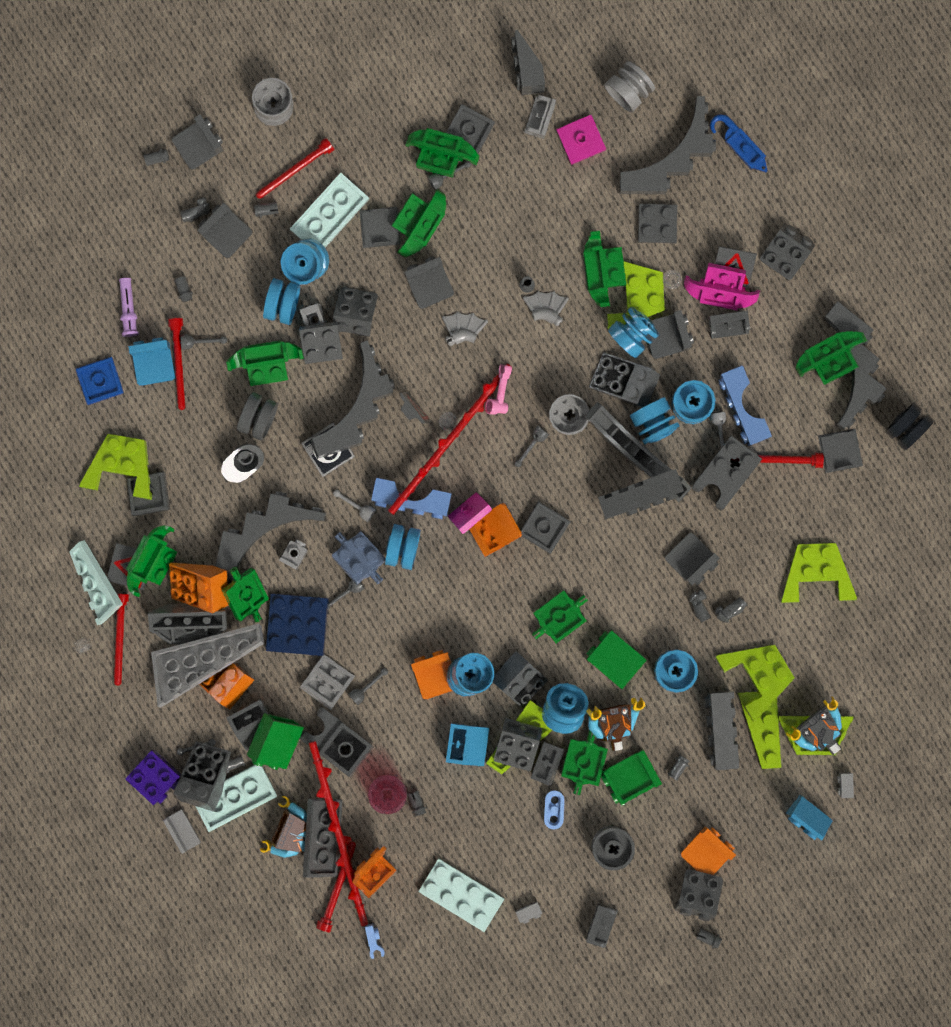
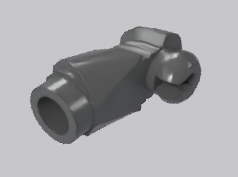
(196, 212)
(699, 608)
(731, 610)

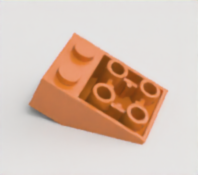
(198, 585)
(228, 685)

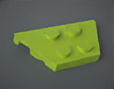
(789, 721)

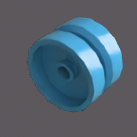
(305, 261)
(281, 301)
(695, 391)
(401, 546)
(676, 682)
(565, 708)

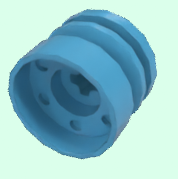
(633, 332)
(654, 421)
(477, 667)

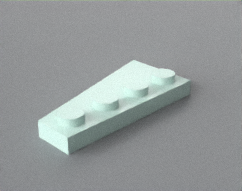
(102, 595)

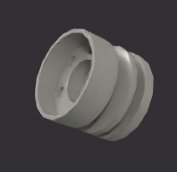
(633, 83)
(270, 91)
(563, 405)

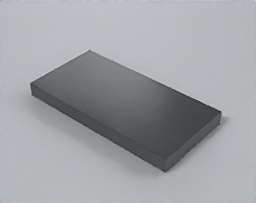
(320, 843)

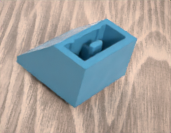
(467, 744)
(810, 817)

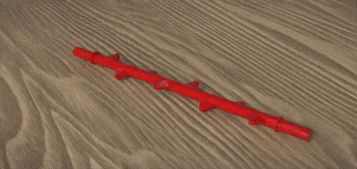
(443, 444)
(342, 841)

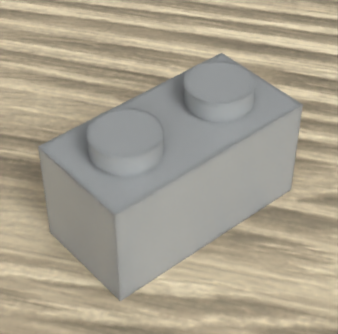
(846, 785)
(528, 912)

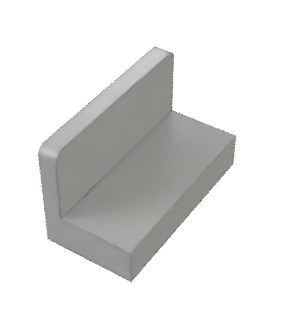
(182, 831)

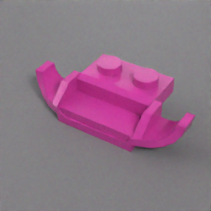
(722, 288)

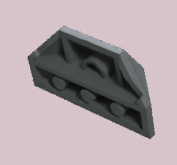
(184, 623)

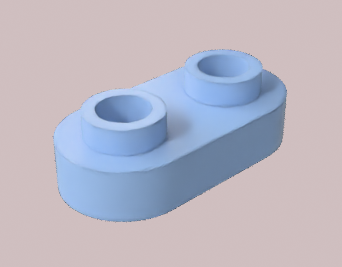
(554, 809)

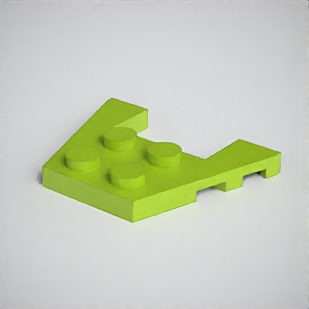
(643, 292)
(123, 457)
(817, 563)
(765, 670)

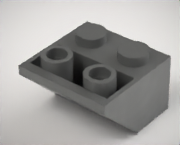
(519, 679)
(246, 722)

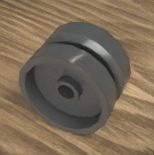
(258, 416)
(620, 856)

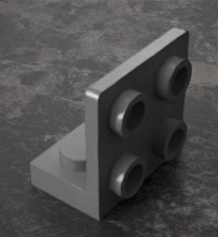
(518, 744)

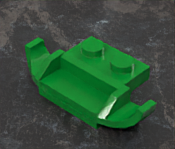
(441, 151)
(419, 221)
(603, 269)
(832, 356)
(265, 361)
(150, 560)

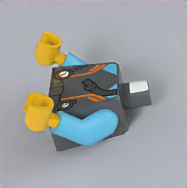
(820, 729)

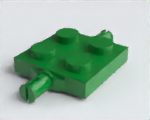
(245, 594)
(559, 617)
(584, 762)

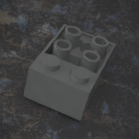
(531, 73)
(624, 380)
(203, 776)

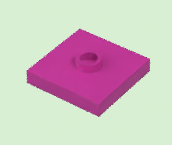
(581, 139)
(469, 512)

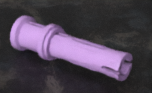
(131, 317)

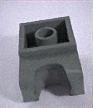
(728, 478)
(332, 741)

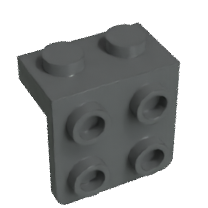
(198, 143)
(224, 230)
(787, 251)
(429, 282)
(355, 311)
(672, 335)
(692, 559)
(699, 895)

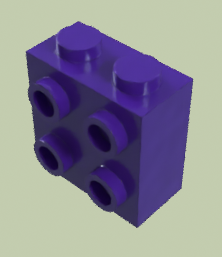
(154, 777)

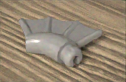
(546, 306)
(463, 327)

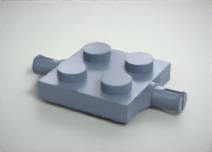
(358, 558)

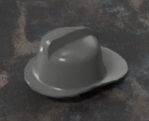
(242, 463)

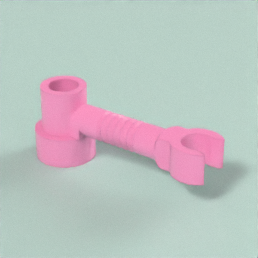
(498, 405)

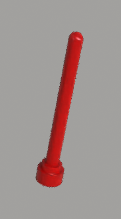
(324, 148)
(175, 326)
(815, 460)
(119, 639)
(325, 922)

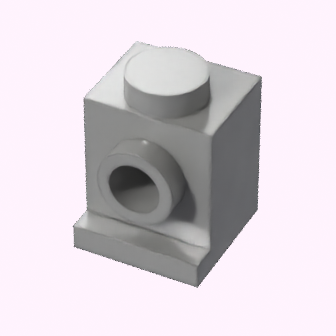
(311, 311)
(294, 562)

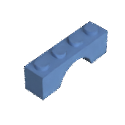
(753, 429)
(436, 502)

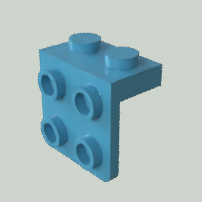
(152, 361)

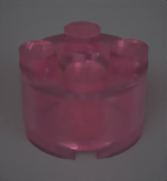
(387, 805)

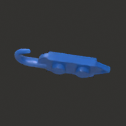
(741, 144)

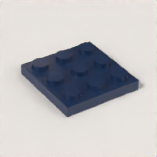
(297, 624)

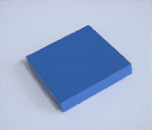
(99, 381)

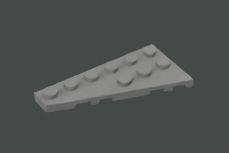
(191, 663)

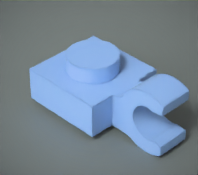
(372, 936)

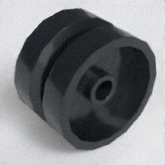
(907, 423)

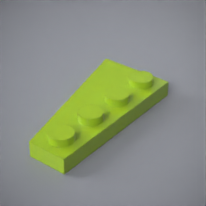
(530, 715)
(764, 731)

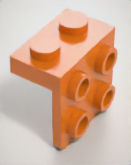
(495, 530)
(432, 674)
(707, 852)
(373, 873)

